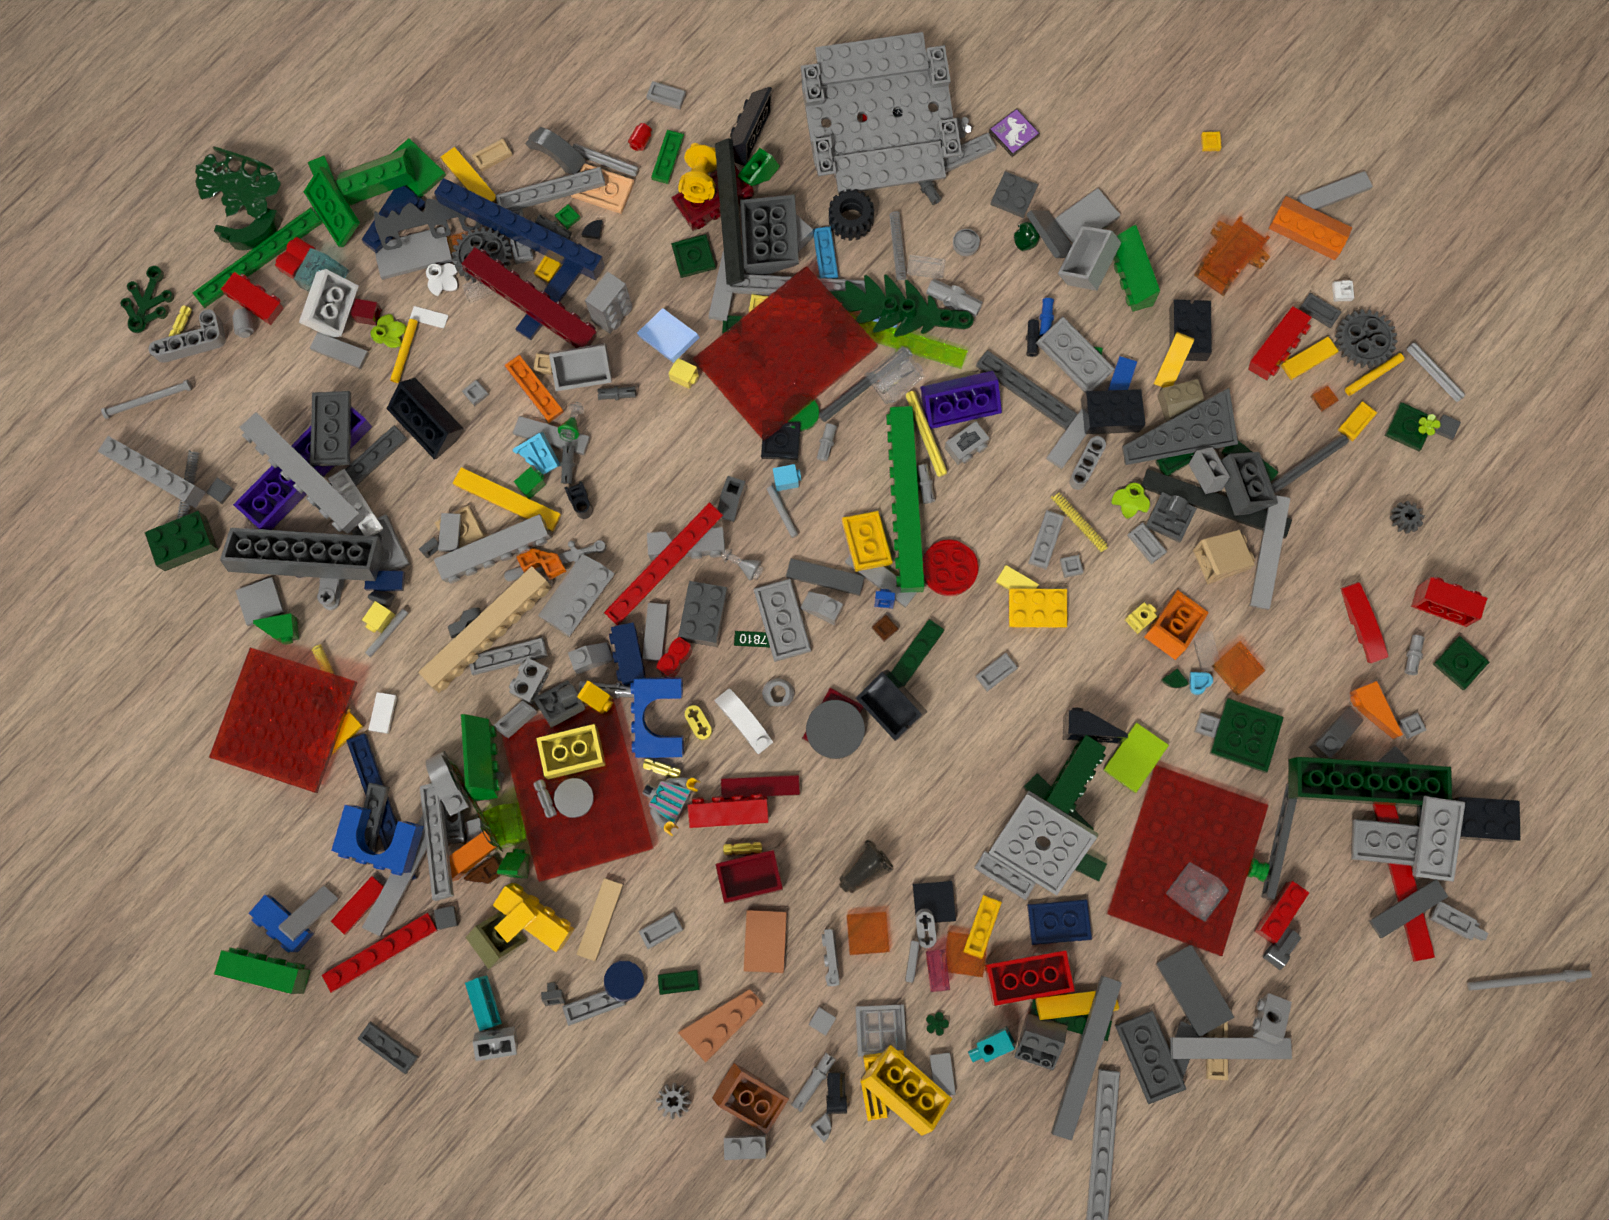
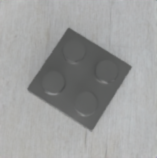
(1014, 194)

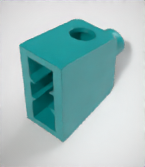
(1000, 1040)

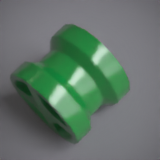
(1258, 870)

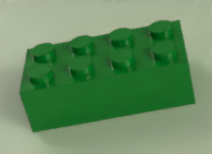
(262, 971)

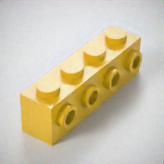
(545, 926)

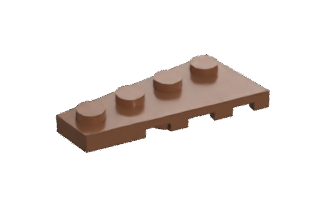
(717, 1027)

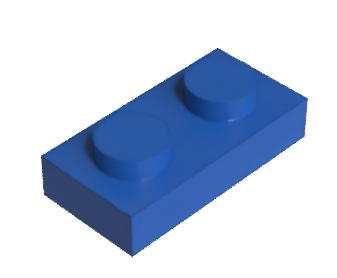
(884, 599)

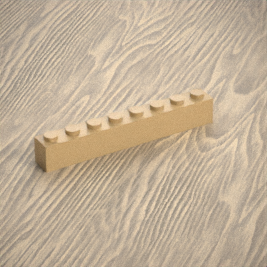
(485, 630)

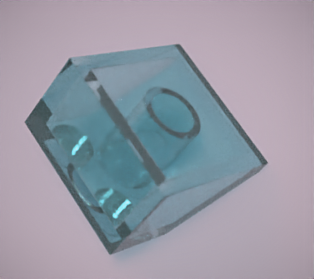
(315, 262)

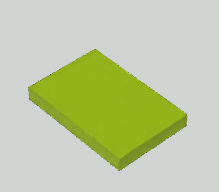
(1135, 758)

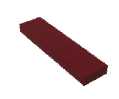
(768, 786)

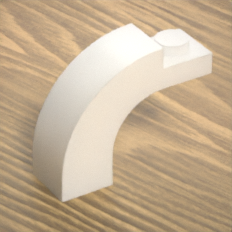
(744, 720)

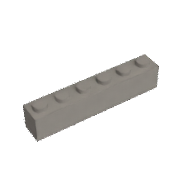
(151, 471)
(492, 549)

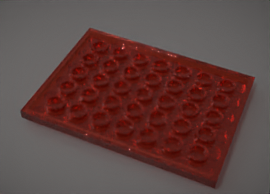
(785, 353)
(616, 820)
(1178, 825)

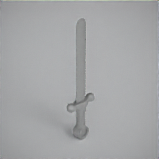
(569, 556)

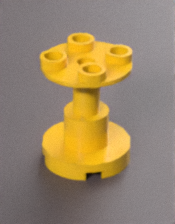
(697, 184)

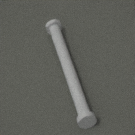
(146, 399)

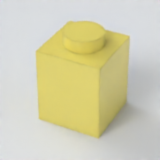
(683, 373)
(378, 618)

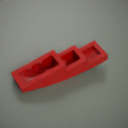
(1364, 621)

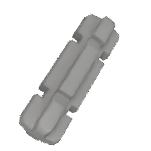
(545, 798)

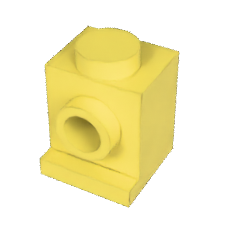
(1138, 623)

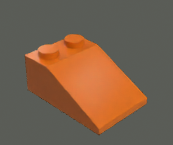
(1176, 625)

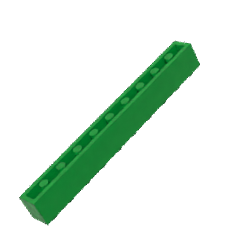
(906, 499)

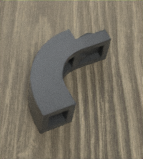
(557, 149)

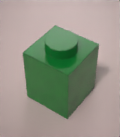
(530, 482)

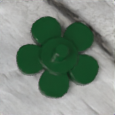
(937, 1023)

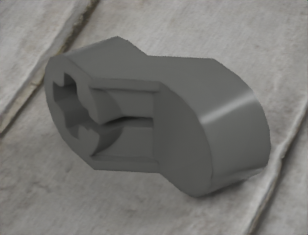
(466, 618)

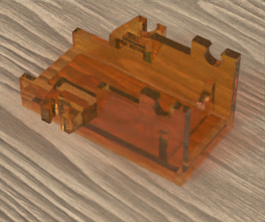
(1232, 254)

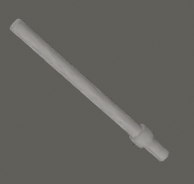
(1566, 975)

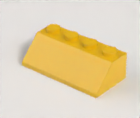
(906, 1090)

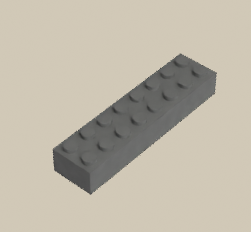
(302, 554)

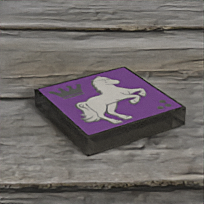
(1014, 132)

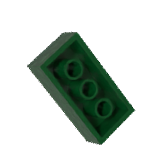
(1075, 774)

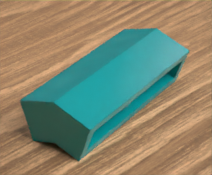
(483, 1003)

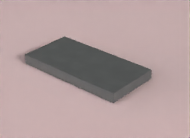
(330, 428)
(1195, 990)
(1150, 1057)

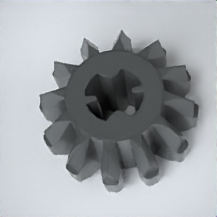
(1402, 521)

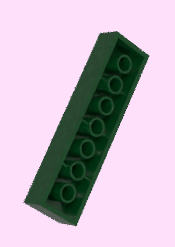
(1367, 781)

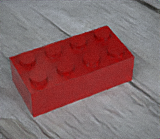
(1029, 978)

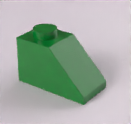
(759, 168)
(281, 628)

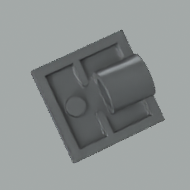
(1171, 516)
(559, 703)

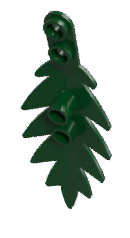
(894, 308)

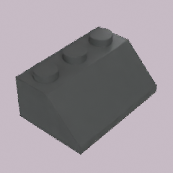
(1248, 484)

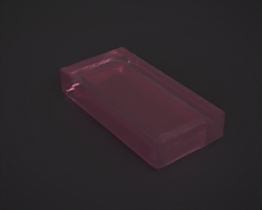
(938, 970)

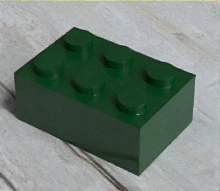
(181, 541)

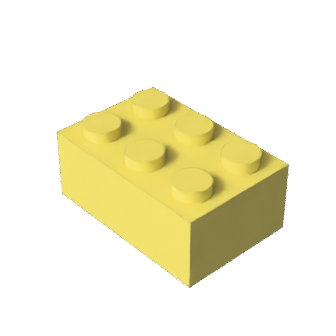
(571, 751)

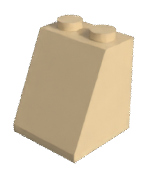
(1223, 556)

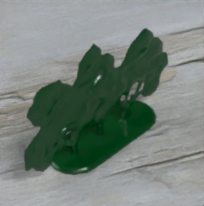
(239, 186)

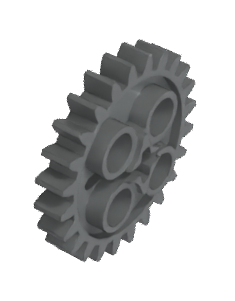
(493, 241)
(1373, 353)

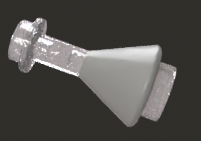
(751, 568)

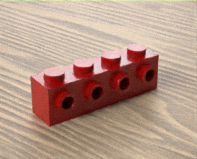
(1279, 343)
(728, 811)

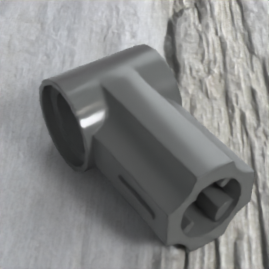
(1279, 953)

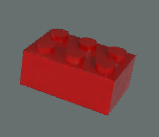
(1449, 601)

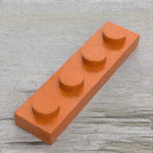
(534, 388)

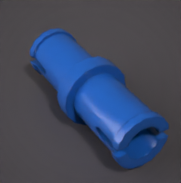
(1046, 316)

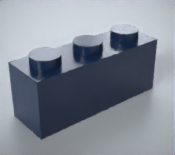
(627, 653)

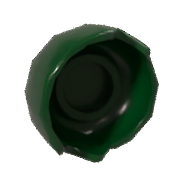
(1026, 236)

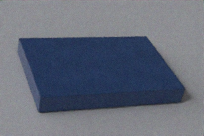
(1059, 922)

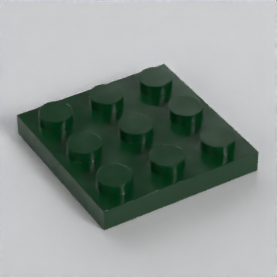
(1246, 735)

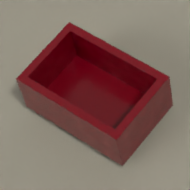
(749, 877)

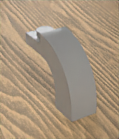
(445, 784)

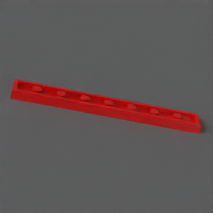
(663, 563)
(1404, 885)

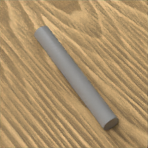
(783, 513)
(386, 633)

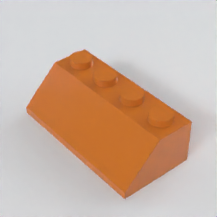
(1310, 228)

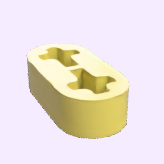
(694, 725)

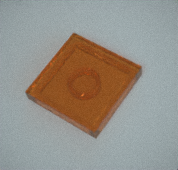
(1238, 668)
(867, 933)
(959, 961)

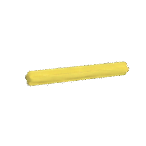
(926, 434)

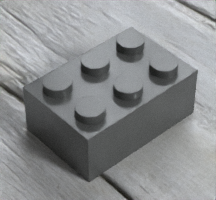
(703, 613)

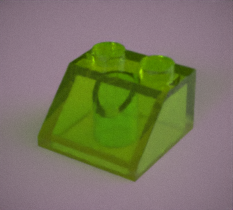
(506, 824)

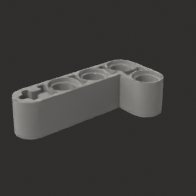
(165, 349)

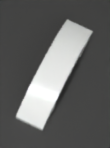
(347, 489)

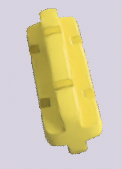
(180, 321)
(661, 768)
(742, 848)

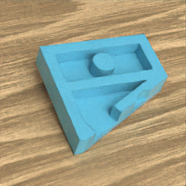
(538, 453)

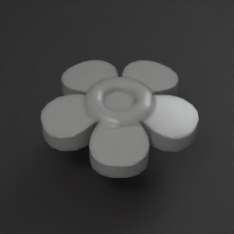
(963, 127)

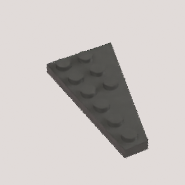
(1196, 429)

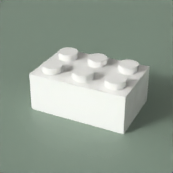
(328, 303)

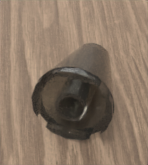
(865, 868)

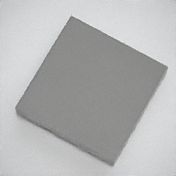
(260, 601)

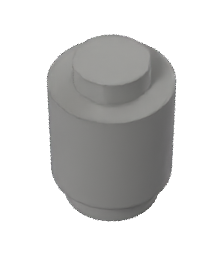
(242, 323)

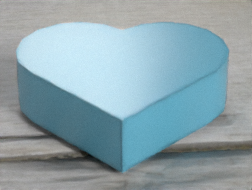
(1199, 682)

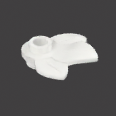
(443, 280)

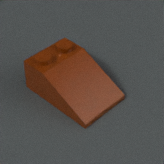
(749, 1098)

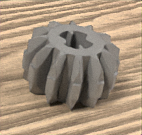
(675, 1108)

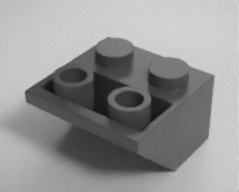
(1041, 1041)

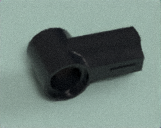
(836, 1097)

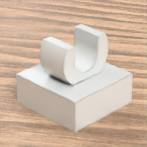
(1343, 290)

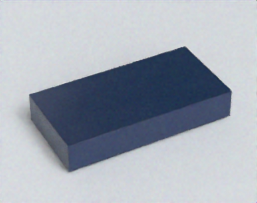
(387, 581)

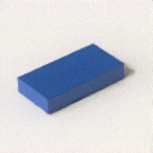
(1122, 374)

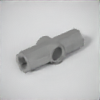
(954, 297)

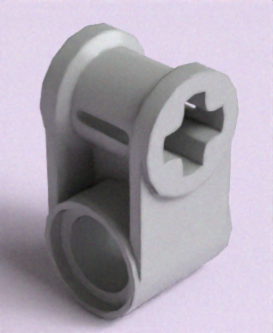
(330, 588)

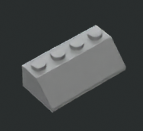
(576, 595)

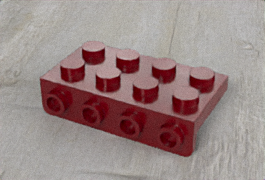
(701, 213)

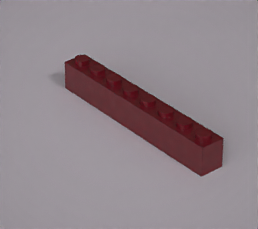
(528, 299)

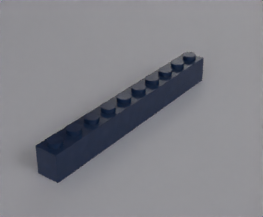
(519, 229)

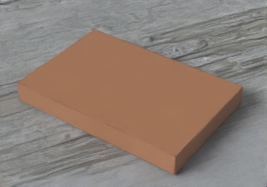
(765, 941)

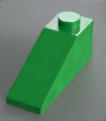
(515, 864)

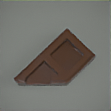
(485, 873)

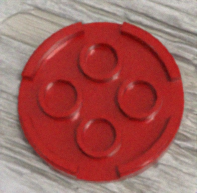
(949, 567)

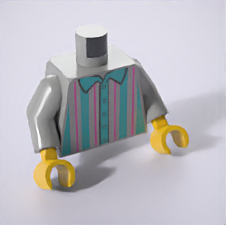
(669, 800)

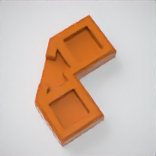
(549, 561)

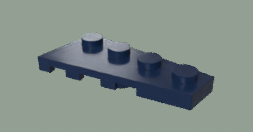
(396, 201)

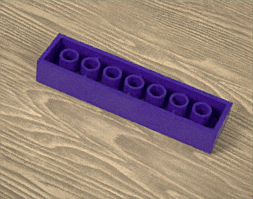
(275, 496)

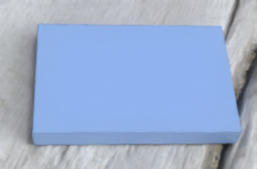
(668, 335)

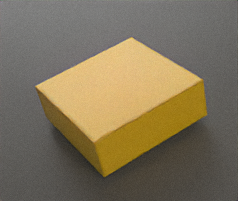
(1211, 141)

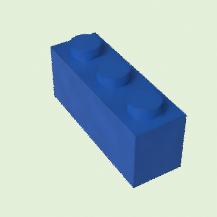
(270, 915)

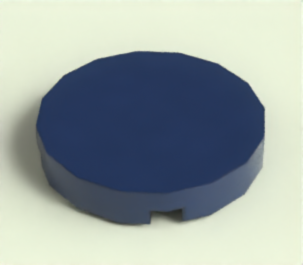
(623, 981)

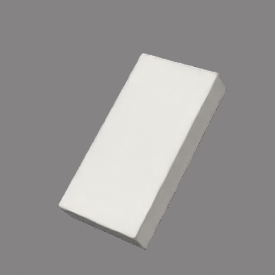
(382, 713)

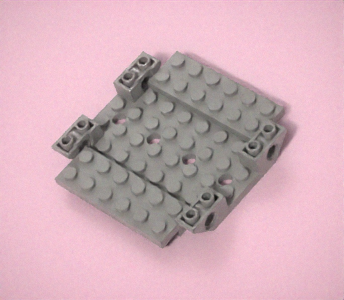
(873, 81)

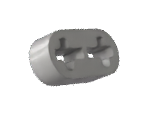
(921, 928)

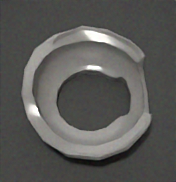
(785, 684)

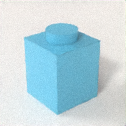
(786, 477)

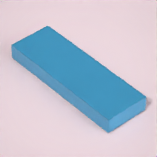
(825, 253)

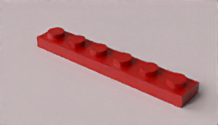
(379, 952)

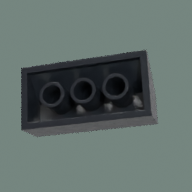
(750, 124)
(424, 417)

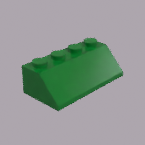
(376, 177)
(1135, 271)
(479, 757)

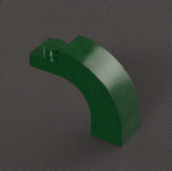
(252, 235)

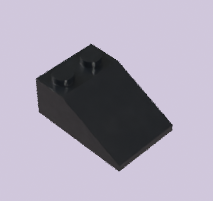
(1080, 723)

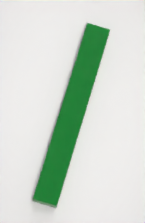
(258, 256)

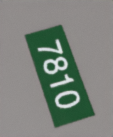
(751, 639)

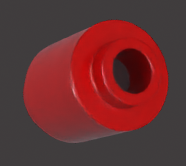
(640, 137)

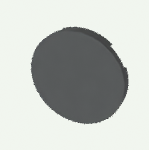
(835, 729)

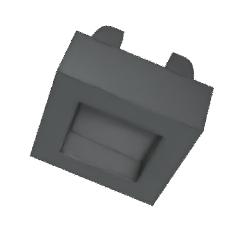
(553, 995)

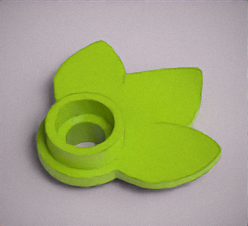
(391, 331)
(1131, 503)

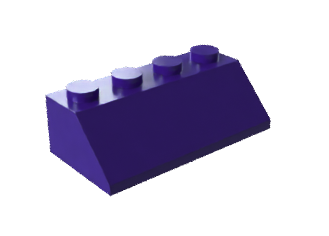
(961, 399)

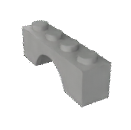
(710, 544)

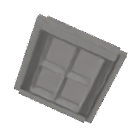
(880, 1028)

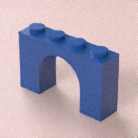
(646, 742)
(351, 842)

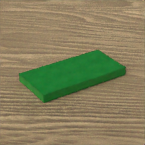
(331, 207)

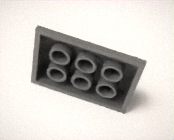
(769, 234)

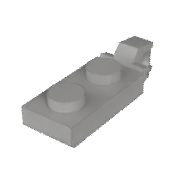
(1457, 922)
(831, 958)

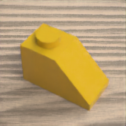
(595, 697)

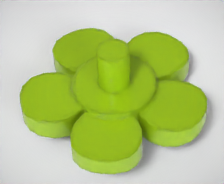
(1429, 424)

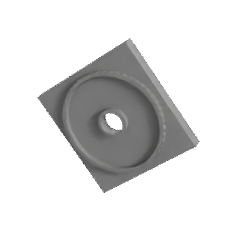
(1044, 865)

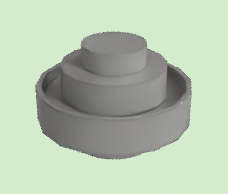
(966, 242)

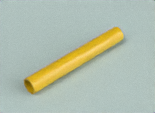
(404, 350)
(1374, 374)

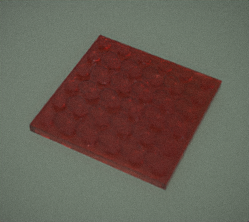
(283, 720)

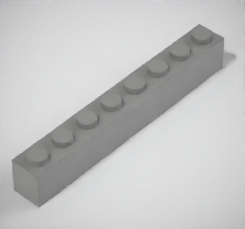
(301, 472)

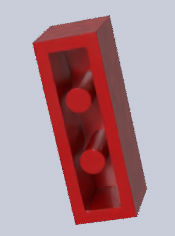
(253, 298)
(1281, 912)

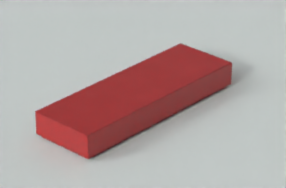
(358, 905)

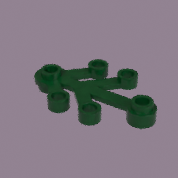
(145, 302)

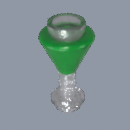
(569, 430)

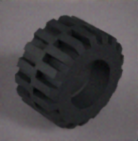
(851, 201)

